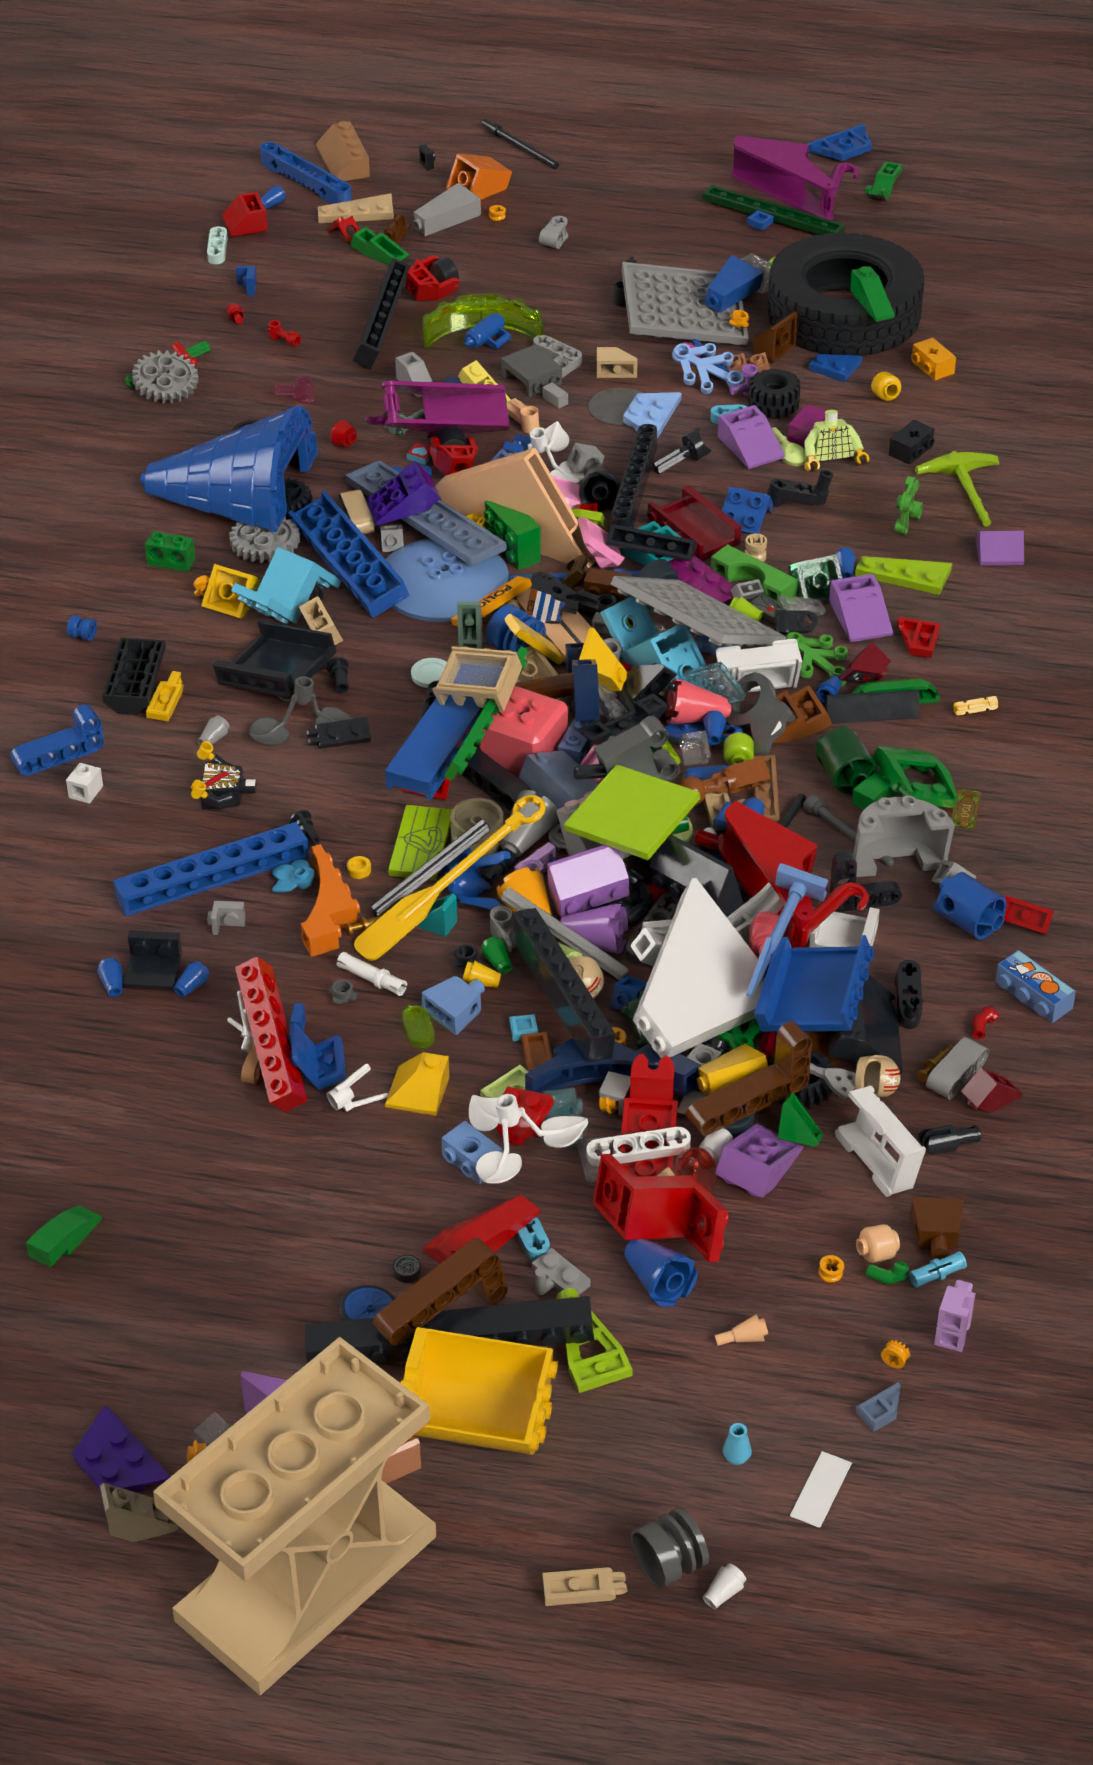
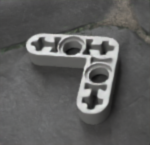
(564, 355)

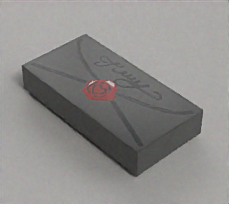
(766, 605)

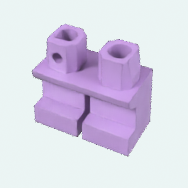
(955, 1316)

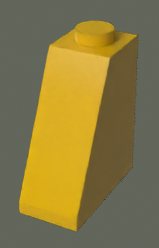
(730, 1068)

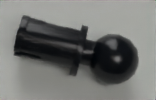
(493, 872)

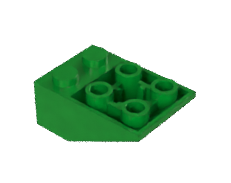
(518, 531)

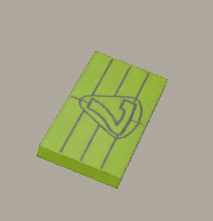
(419, 839)

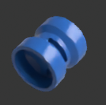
(81, 628)

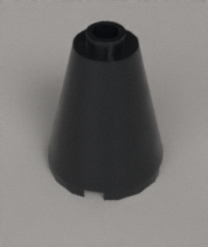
(599, 487)

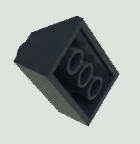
(679, 862)

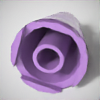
(601, 927)

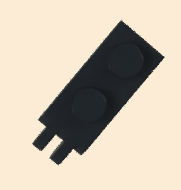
(339, 733)

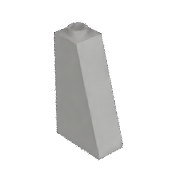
(447, 210)

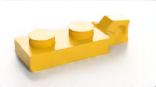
(165, 698)

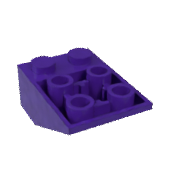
(403, 495)

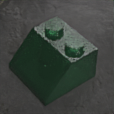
(815, 577)

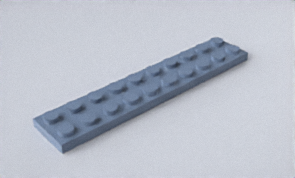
(438, 522)

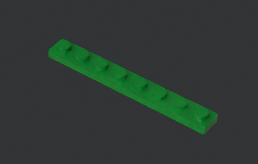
(476, 734)

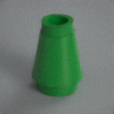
(496, 953)

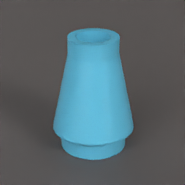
(737, 1445)

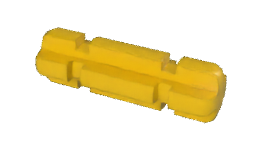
(975, 705)

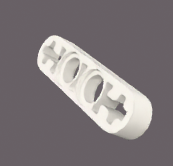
(637, 1142)

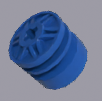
(500, 635)

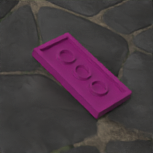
(703, 578)

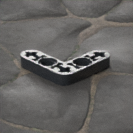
(880, 888)

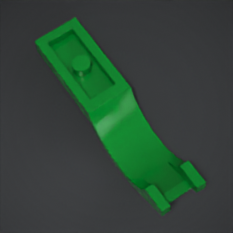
(884, 181)

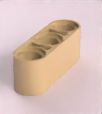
(357, 510)

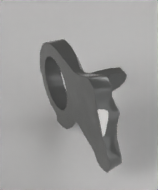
(766, 718)

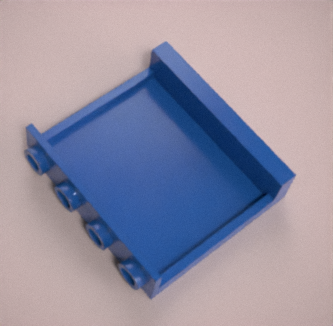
(814, 987)

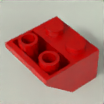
(245, 215)

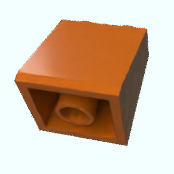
(479, 175)

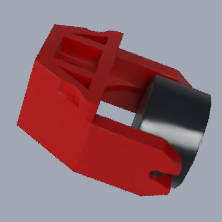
(432, 278)
(453, 451)

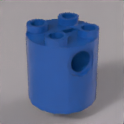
(970, 905)

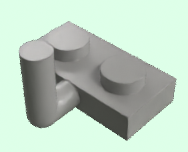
(557, 1273)

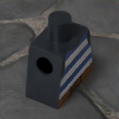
(549, 601)

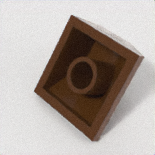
(777, 339)

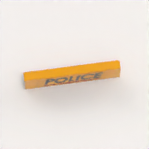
(500, 596)

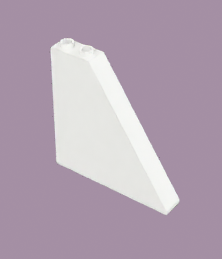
(697, 978)

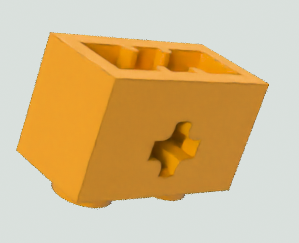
(933, 359)

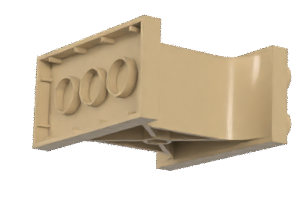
(298, 1513)

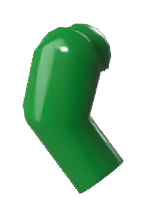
(890, 1276)

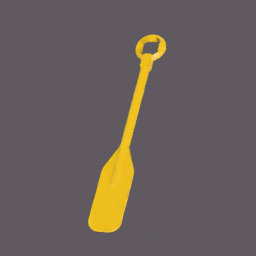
(415, 907)

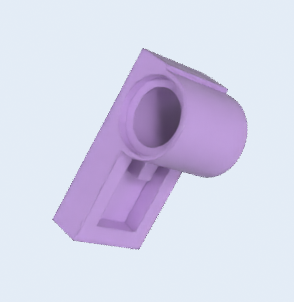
(538, 859)

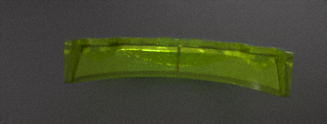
(473, 308)

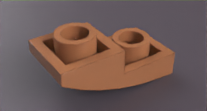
(759, 360)

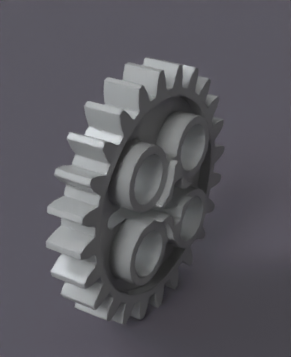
(165, 376)
(262, 543)

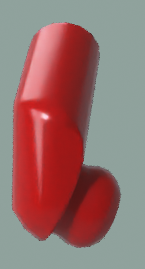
(177, 347)
(986, 1015)

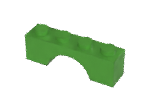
(737, 565)

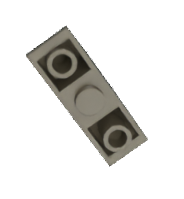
(133, 1515)

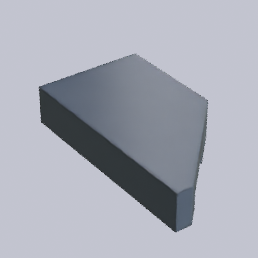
(880, 1408)

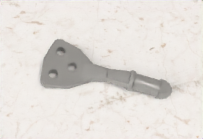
(831, 1075)

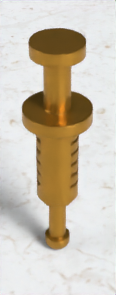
(363, 925)
(930, 1064)

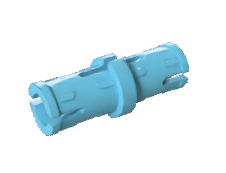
(938, 1270)

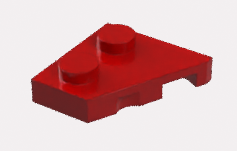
(919, 635)

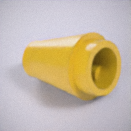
(478, 971)

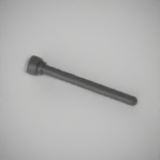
(816, 806)

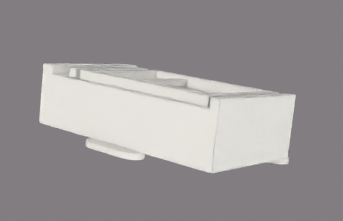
(781, 654)
(860, 1137)

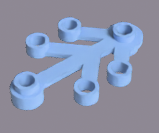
(705, 365)

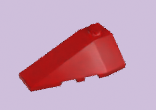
(492, 1226)

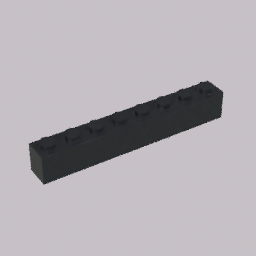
(381, 314)
(562, 985)

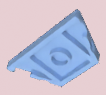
(651, 409)

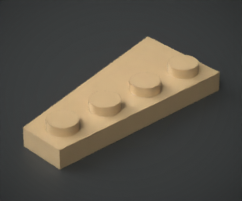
(363, 209)

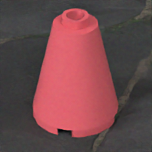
(691, 703)

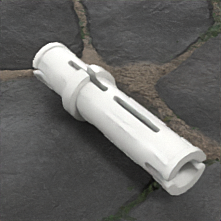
(380, 977)

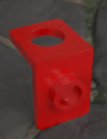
(342, 224)

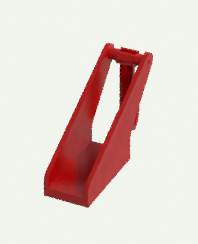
(756, 849)

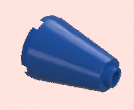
(661, 1271)

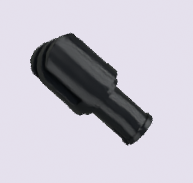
(947, 1138)

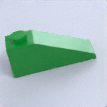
(871, 294)

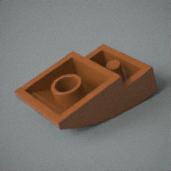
(809, 715)

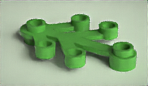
(907, 506)
(817, 655)

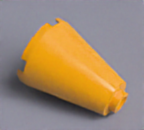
(529, 885)

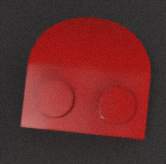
(536, 1107)

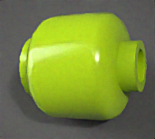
(738, 748)

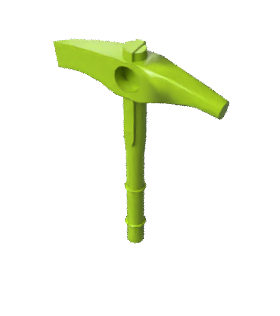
(961, 464)

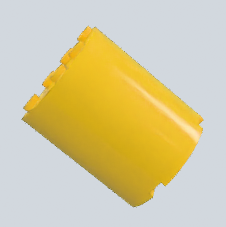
(481, 1389)

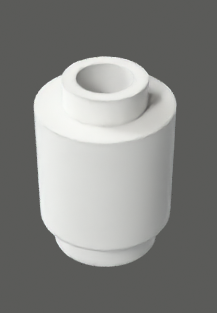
(715, 1143)

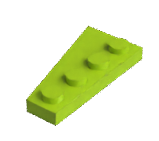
(912, 574)

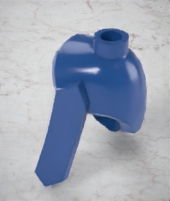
(471, 884)

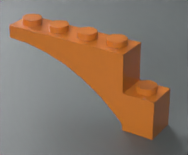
(332, 907)

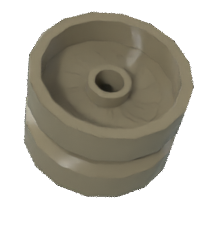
(469, 813)

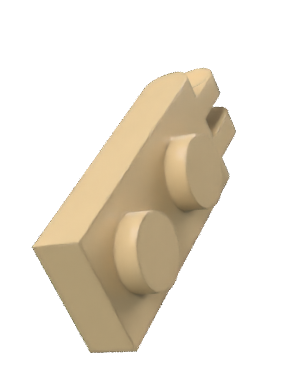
(582, 1586)

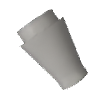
(214, 730)

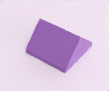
(1000, 547)

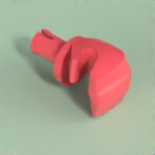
(759, 930)

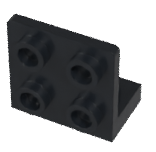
(153, 960)

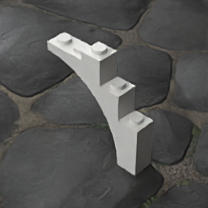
(649, 941)

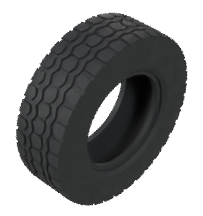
(839, 324)

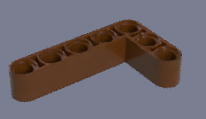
(759, 1089)
(467, 1268)

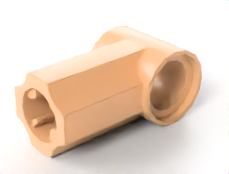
(523, 414)

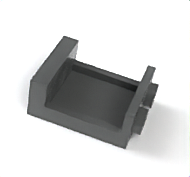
(532, 368)

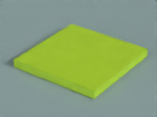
(632, 811)

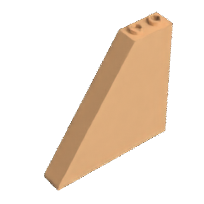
(524, 486)

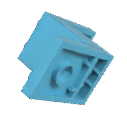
(286, 586)
(645, 644)

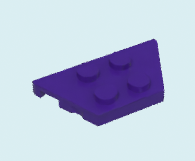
(115, 1456)

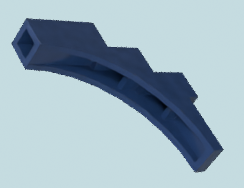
(571, 1068)

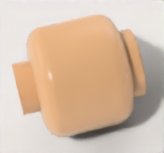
(878, 1243)

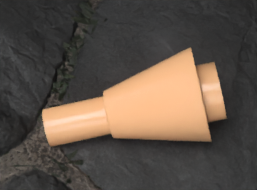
(748, 1331)

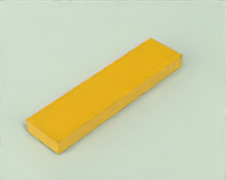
(534, 639)

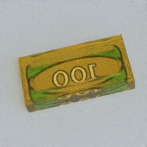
(966, 808)

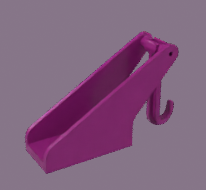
(782, 170)
(459, 405)

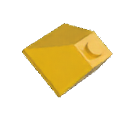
(219, 593)
(610, 670)
(420, 1084)

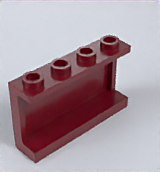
(697, 520)

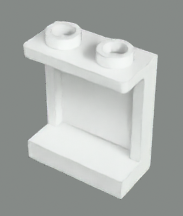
(845, 930)

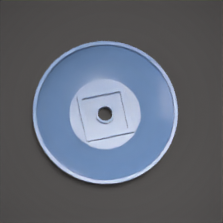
(436, 591)

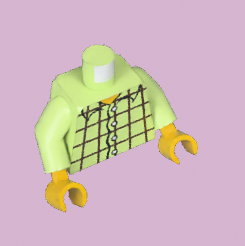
(832, 440)

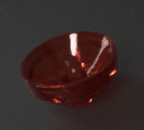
(699, 1164)

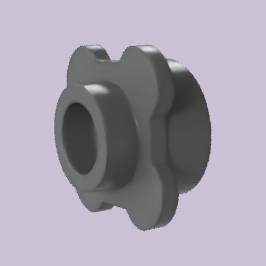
(342, 992)

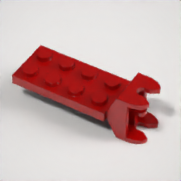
(649, 1109)

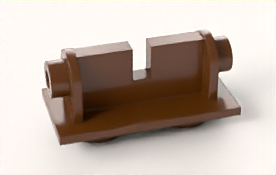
(397, 228)

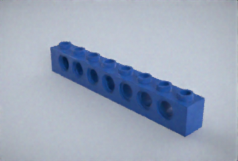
(210, 868)

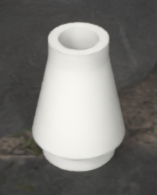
(725, 1585)

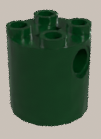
(844, 759)

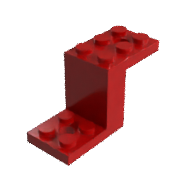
(660, 1207)

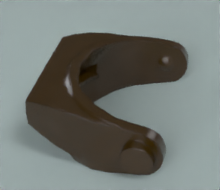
(578, 571)

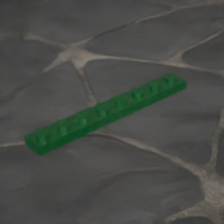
(781, 214)

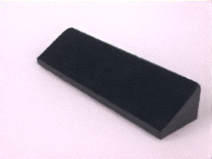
(651, 542)
(873, 706)

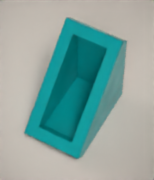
(441, 916)

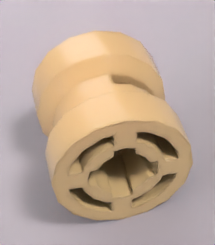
(756, 546)

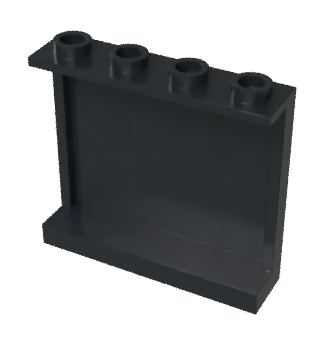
(277, 659)

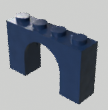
(585, 684)

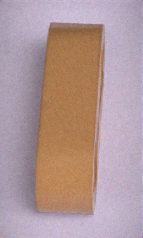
(251, 1068)

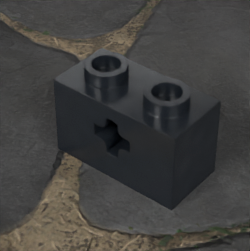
(911, 442)

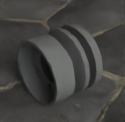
(669, 1547)

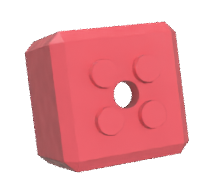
(525, 727)

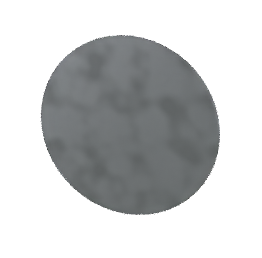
(611, 404)

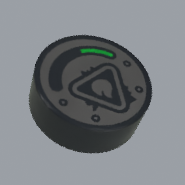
(406, 1268)

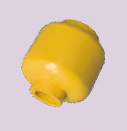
(886, 386)

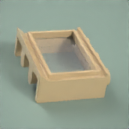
(478, 675)

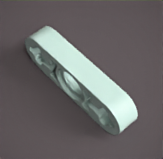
(217, 245)

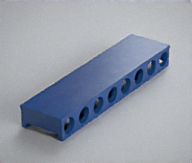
(350, 555)
(431, 746)

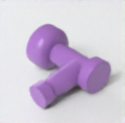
(747, 371)

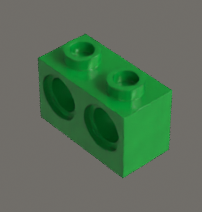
(170, 551)

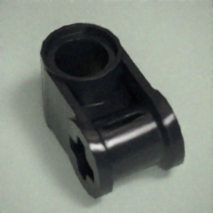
(790, 621)

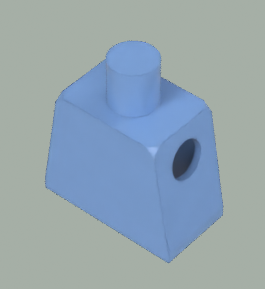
(453, 1002)

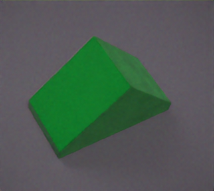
(797, 1124)

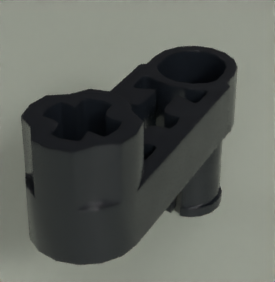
(802, 492)
(909, 980)

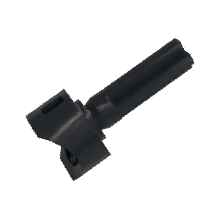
(692, 446)

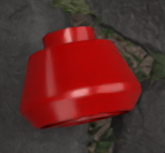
(343, 434)

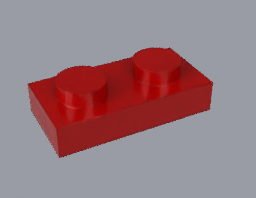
(1028, 915)

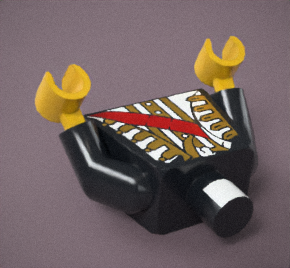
(221, 781)

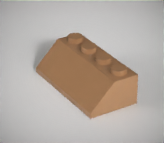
(344, 152)

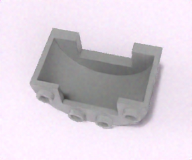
(902, 829)

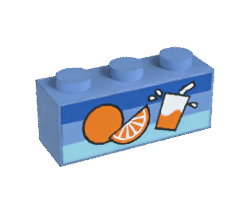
(1035, 986)

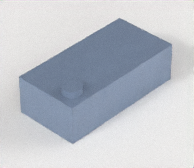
(554, 778)

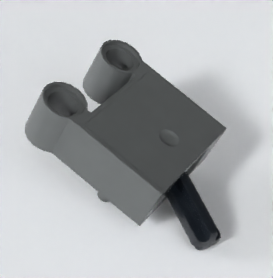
(633, 751)

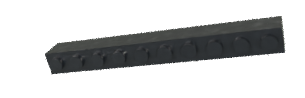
(523, 1323)

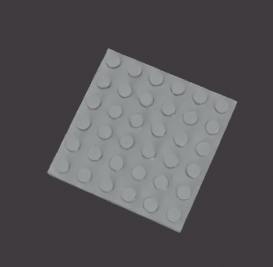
(671, 304)
(697, 610)

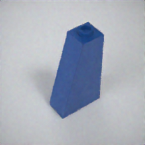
(733, 284)

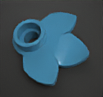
(292, 876)

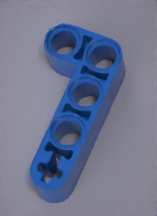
(62, 746)

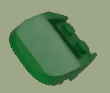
(894, 759)

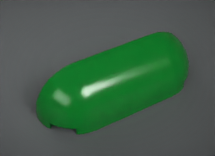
(927, 691)

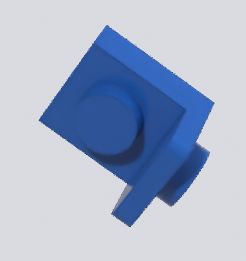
(247, 277)
(519, 444)
(625, 991)

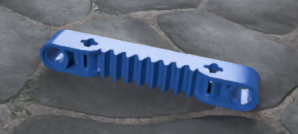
(297, 168)

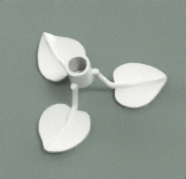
(554, 440)
(488, 1112)

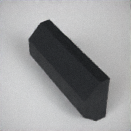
(133, 675)

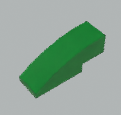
(377, 246)
(872, 790)
(62, 1235)

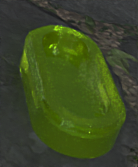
(418, 1026)

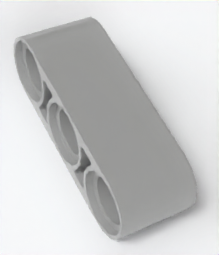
(957, 1068)

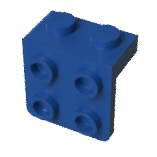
(747, 508)
(320, 1062)

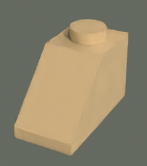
(615, 363)

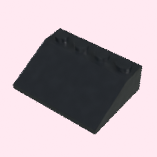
(873, 1030)

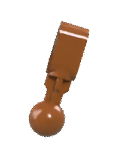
(731, 779)

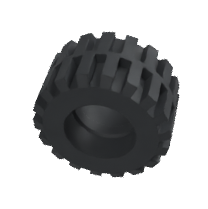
(775, 392)

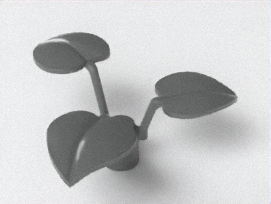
(269, 730)

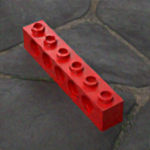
(270, 1034)

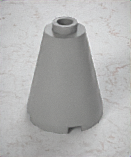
(528, 834)

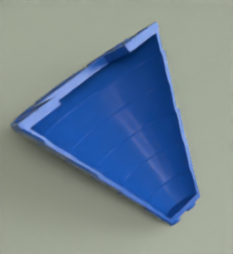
(238, 471)

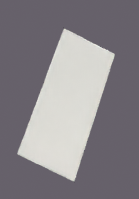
(820, 1489)

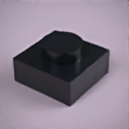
(426, 157)

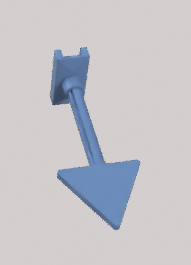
(799, 885)

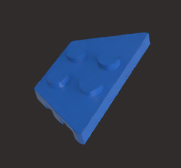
(843, 144)

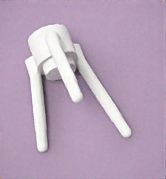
(342, 1094)

